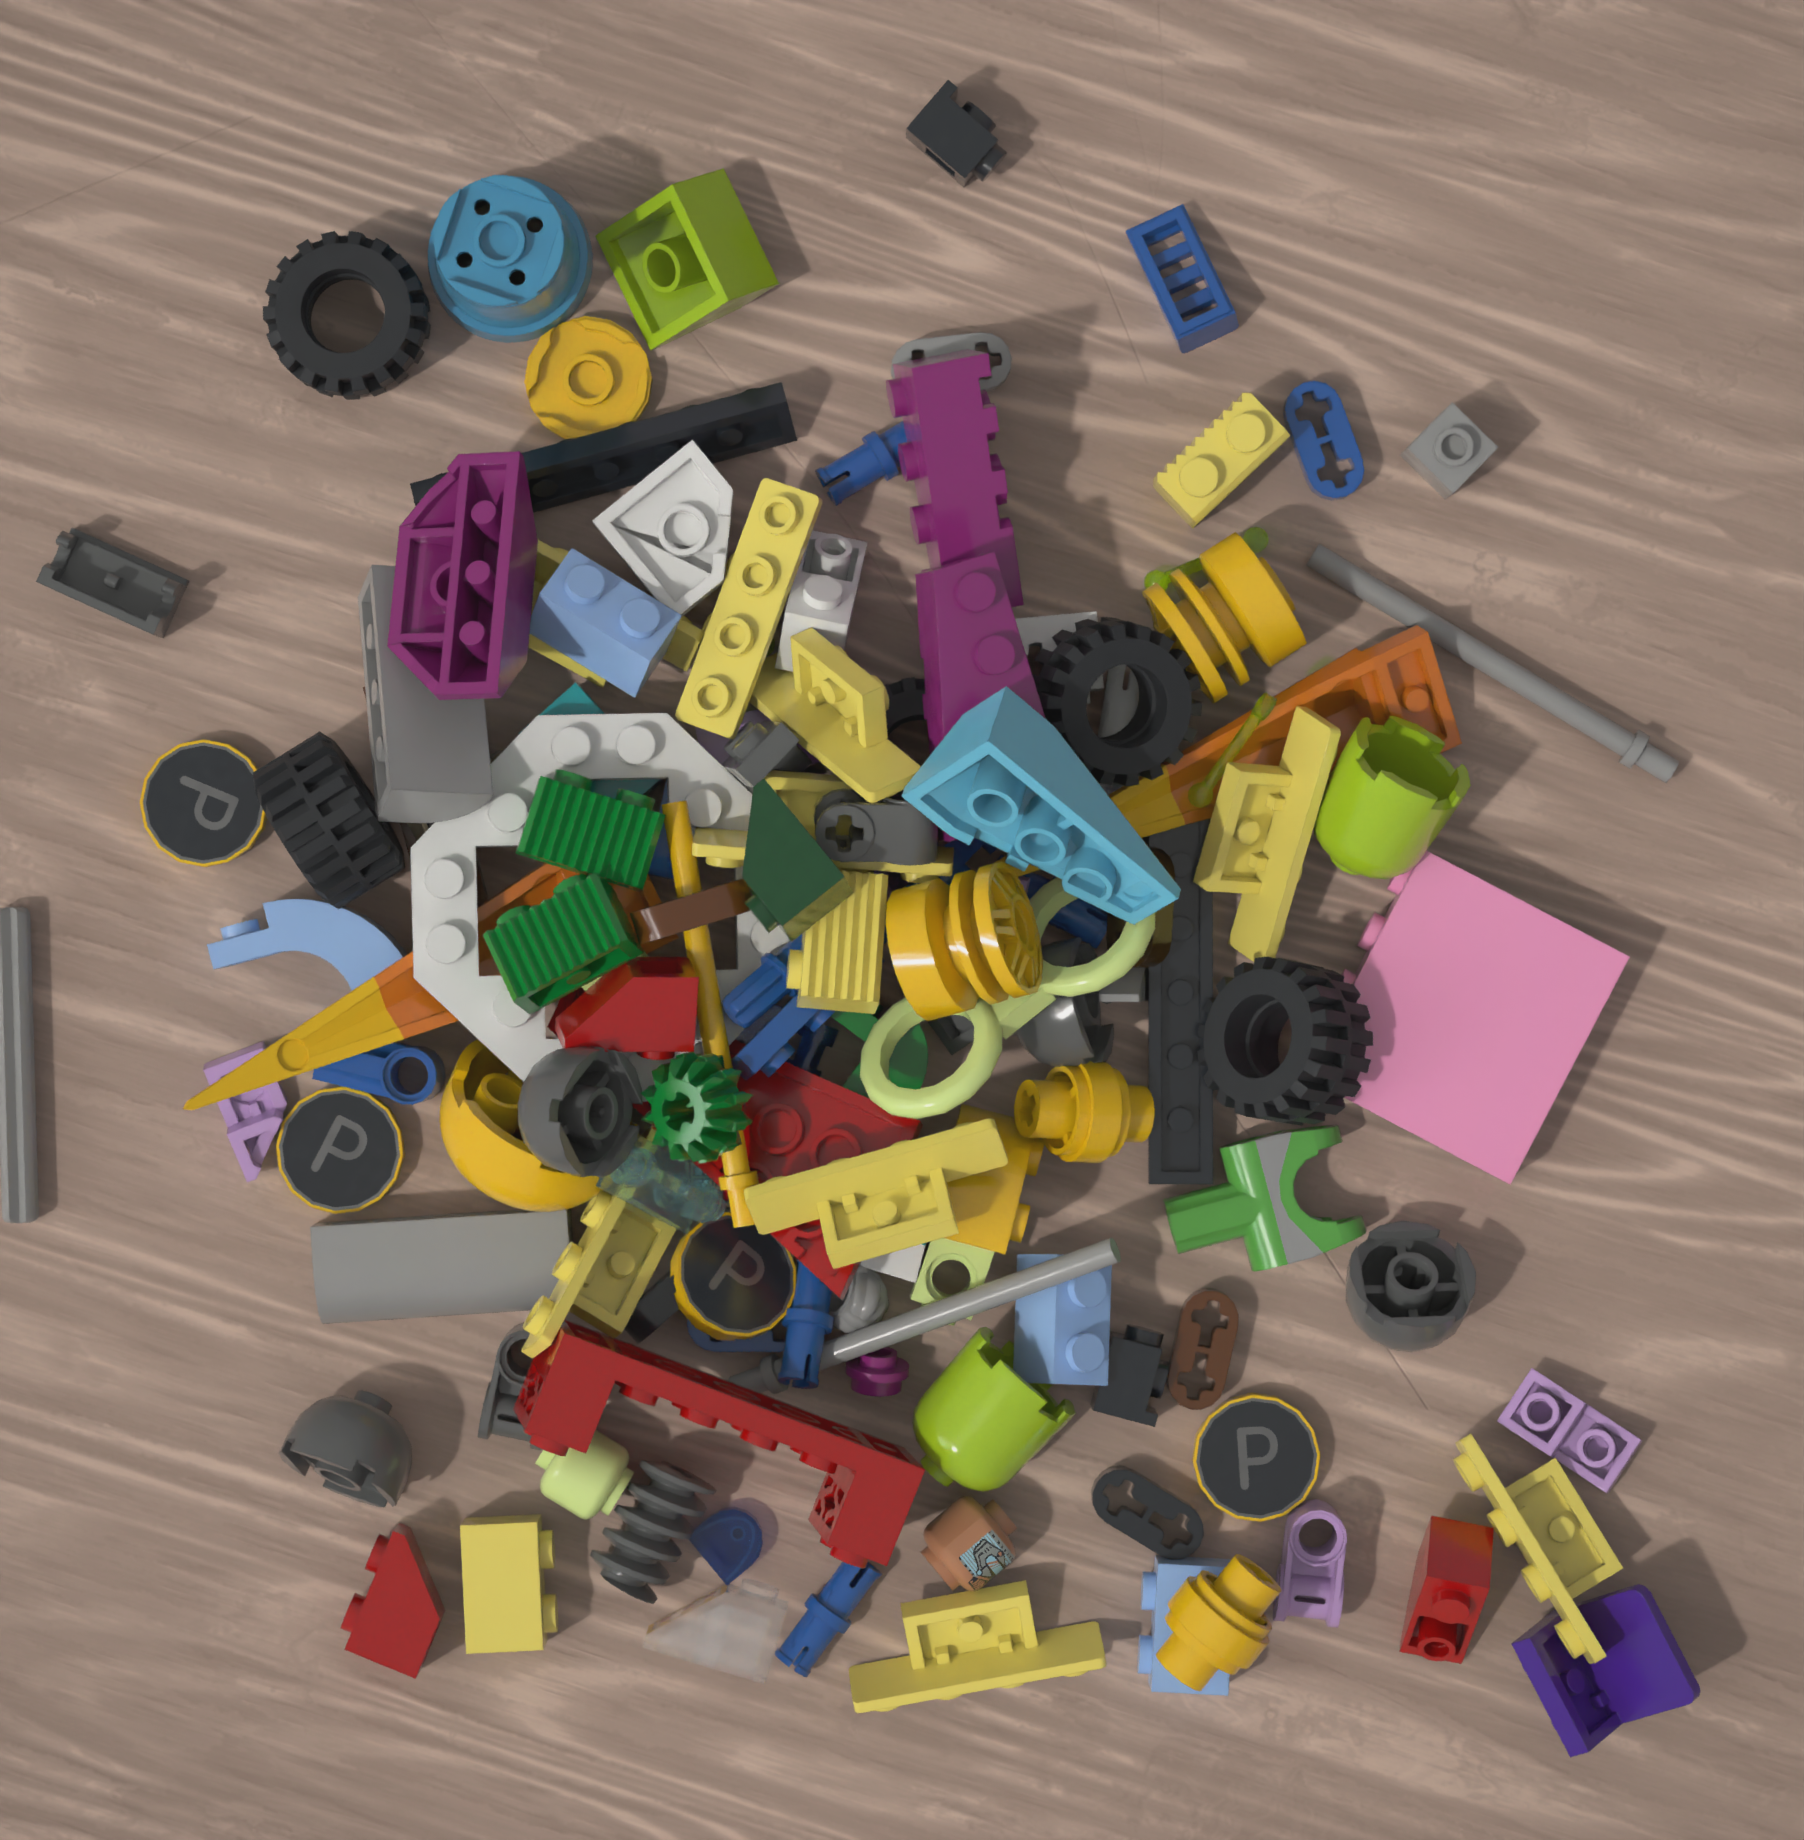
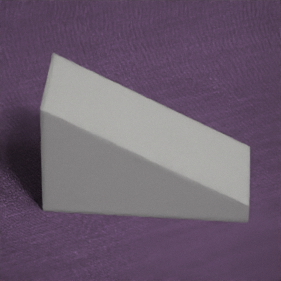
(1129, 988)

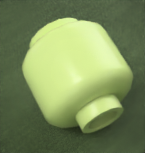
(588, 1480)

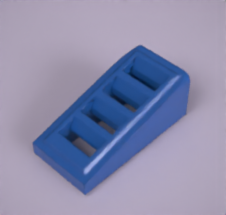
(1206, 326)

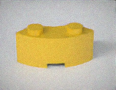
(988, 1202)

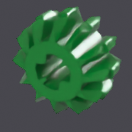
(696, 1107)

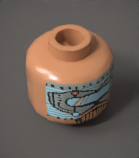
(969, 1543)

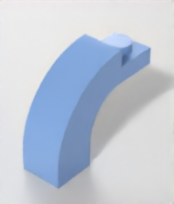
(339, 936)

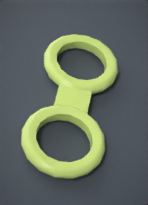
(995, 1020)

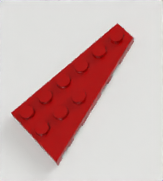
(796, 1128)

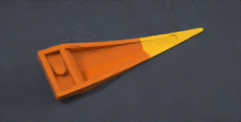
(1382, 681)
(393, 1002)

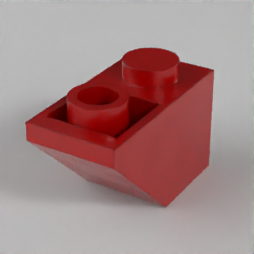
(636, 1008)
(1447, 1589)
(400, 1609)

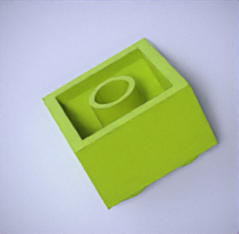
(686, 258)

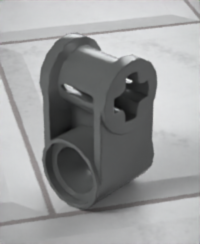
(879, 830)
(503, 1391)

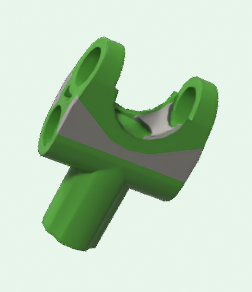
(1261, 1202)

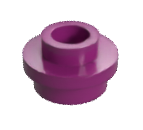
(877, 1373)

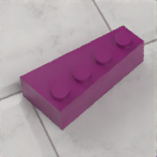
(950, 461)
(968, 644)

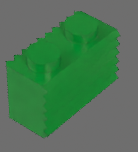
(590, 830)
(562, 941)

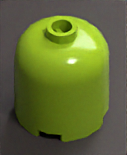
(1387, 798)
(983, 1418)

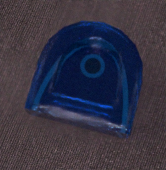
(729, 1541)

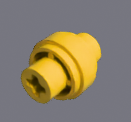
(1084, 1112)
(1218, 1622)

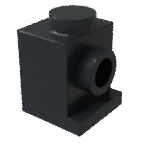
(956, 136)
(1133, 1376)

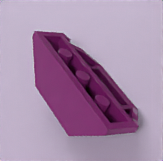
(467, 579)

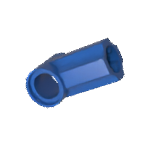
(378, 1072)

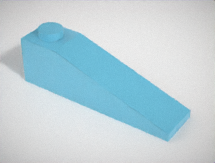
(1026, 792)

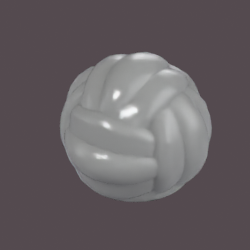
(863, 1303)

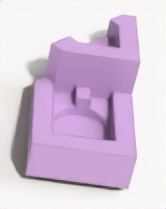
(251, 1116)

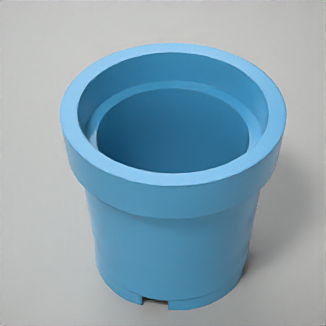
(554, 259)

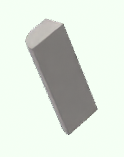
(424, 751)
(436, 1264)

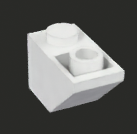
(823, 592)

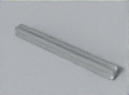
(17, 1070)

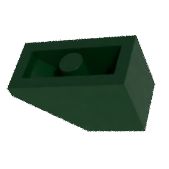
(787, 868)

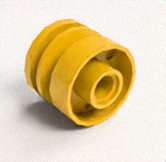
(1234, 611)
(964, 941)

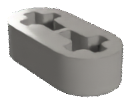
(954, 343)

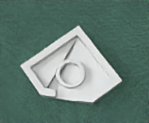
(674, 529)

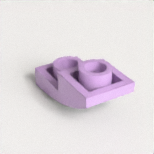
(1569, 1430)

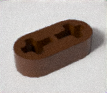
(691, 911)
(1217, 1352)

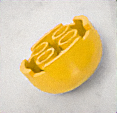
(486, 1144)

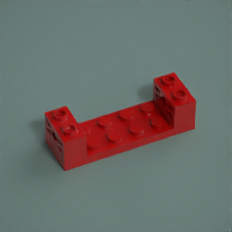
(866, 1478)

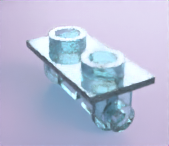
(664, 1187)

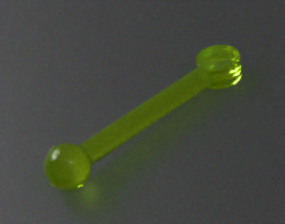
(1254, 537)
(1201, 794)

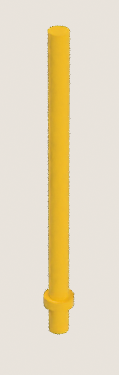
(709, 1006)

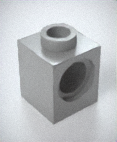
(1449, 451)

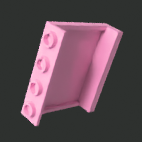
(1474, 1012)

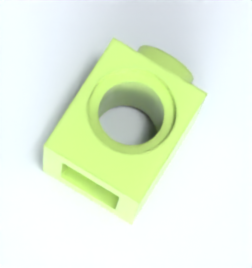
(974, 1258)

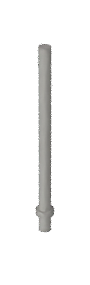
(1630, 746)
(942, 1312)

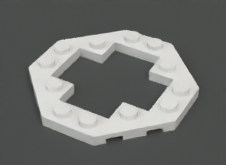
(446, 876)

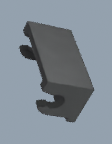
(114, 582)

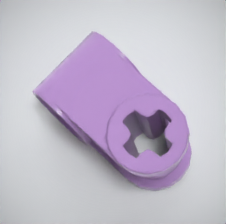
(1311, 1575)

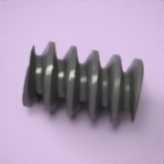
(649, 1529)

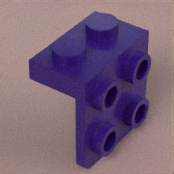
(1635, 1680)

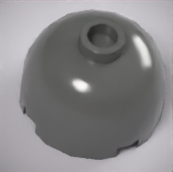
(1069, 1027)
(580, 1110)
(1409, 1286)
(352, 1447)

